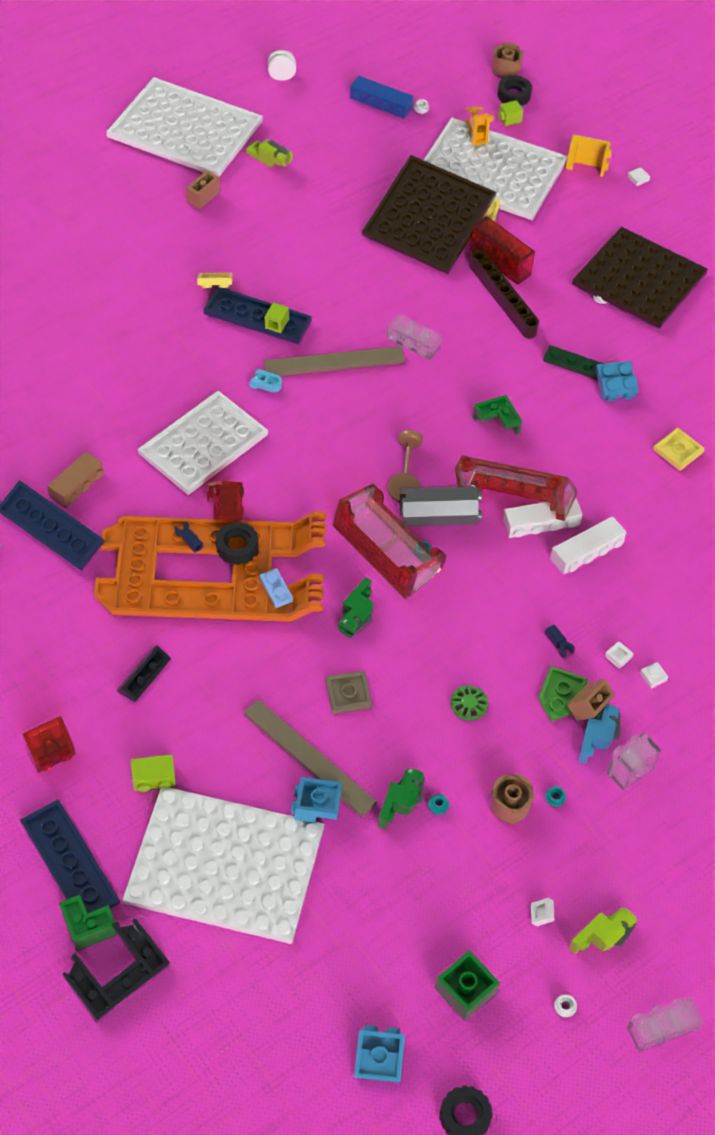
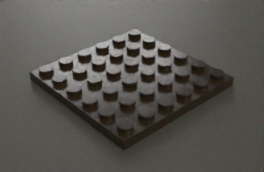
(429, 214)
(640, 277)

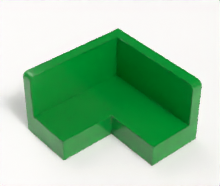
(501, 408)
(86, 928)

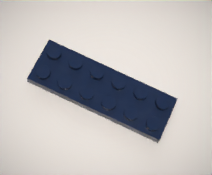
(251, 314)
(50, 525)
(68, 857)

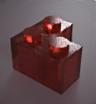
(227, 499)

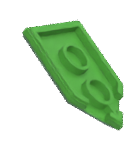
(558, 691)

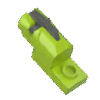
(270, 153)
(605, 931)

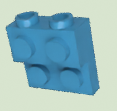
(616, 381)
(316, 799)
(379, 1054)

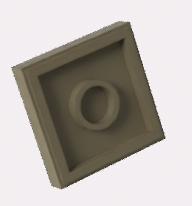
(348, 692)

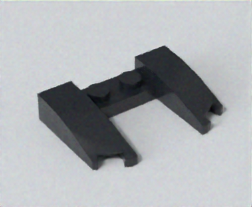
(102, 1000)

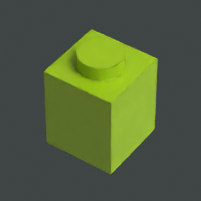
(510, 113)
(277, 317)

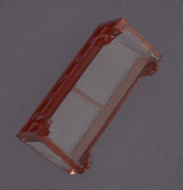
(518, 482)
(386, 541)

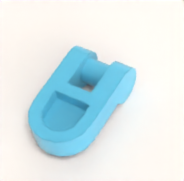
(271, 381)

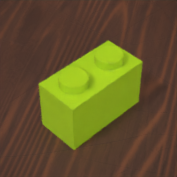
(153, 773)

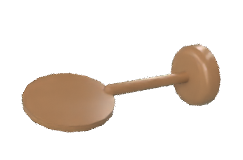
(408, 439)

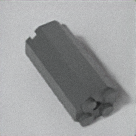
(440, 505)

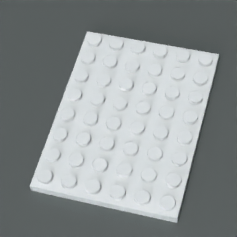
(185, 126)
(509, 166)
(225, 864)

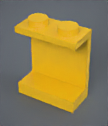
(589, 152)

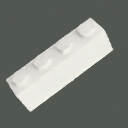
(538, 519)
(588, 545)

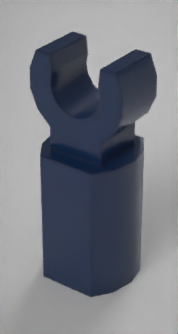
(189, 537)
(559, 640)

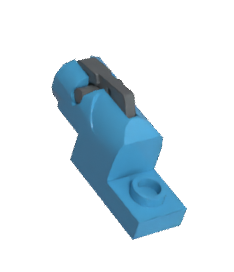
(600, 732)

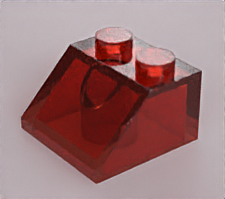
(49, 744)

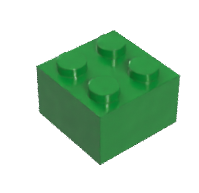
(467, 985)

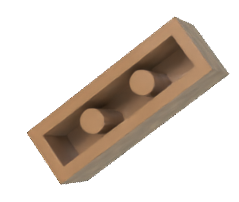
(75, 479)

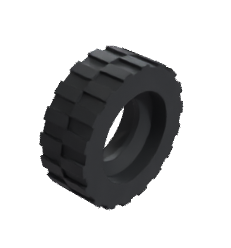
(518, 83)
(237, 530)
(465, 1095)

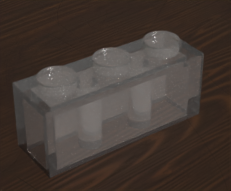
(414, 336)
(664, 1023)

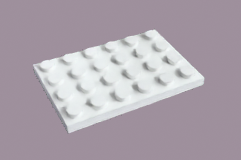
(203, 442)

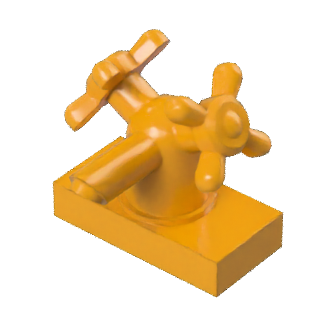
(478, 125)

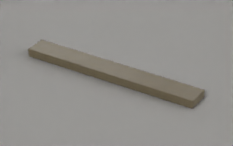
(335, 361)
(308, 756)

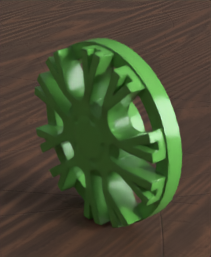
(469, 702)

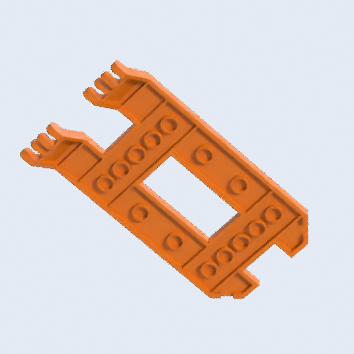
(139, 594)

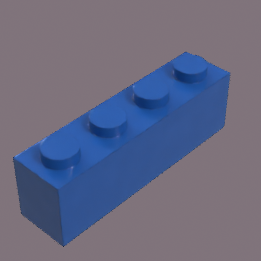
(381, 97)

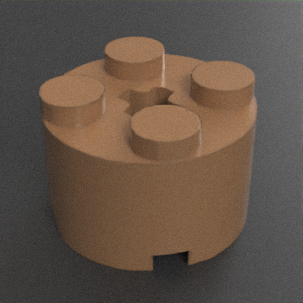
(507, 60)
(511, 798)

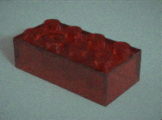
(504, 249)

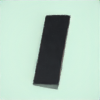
(144, 673)

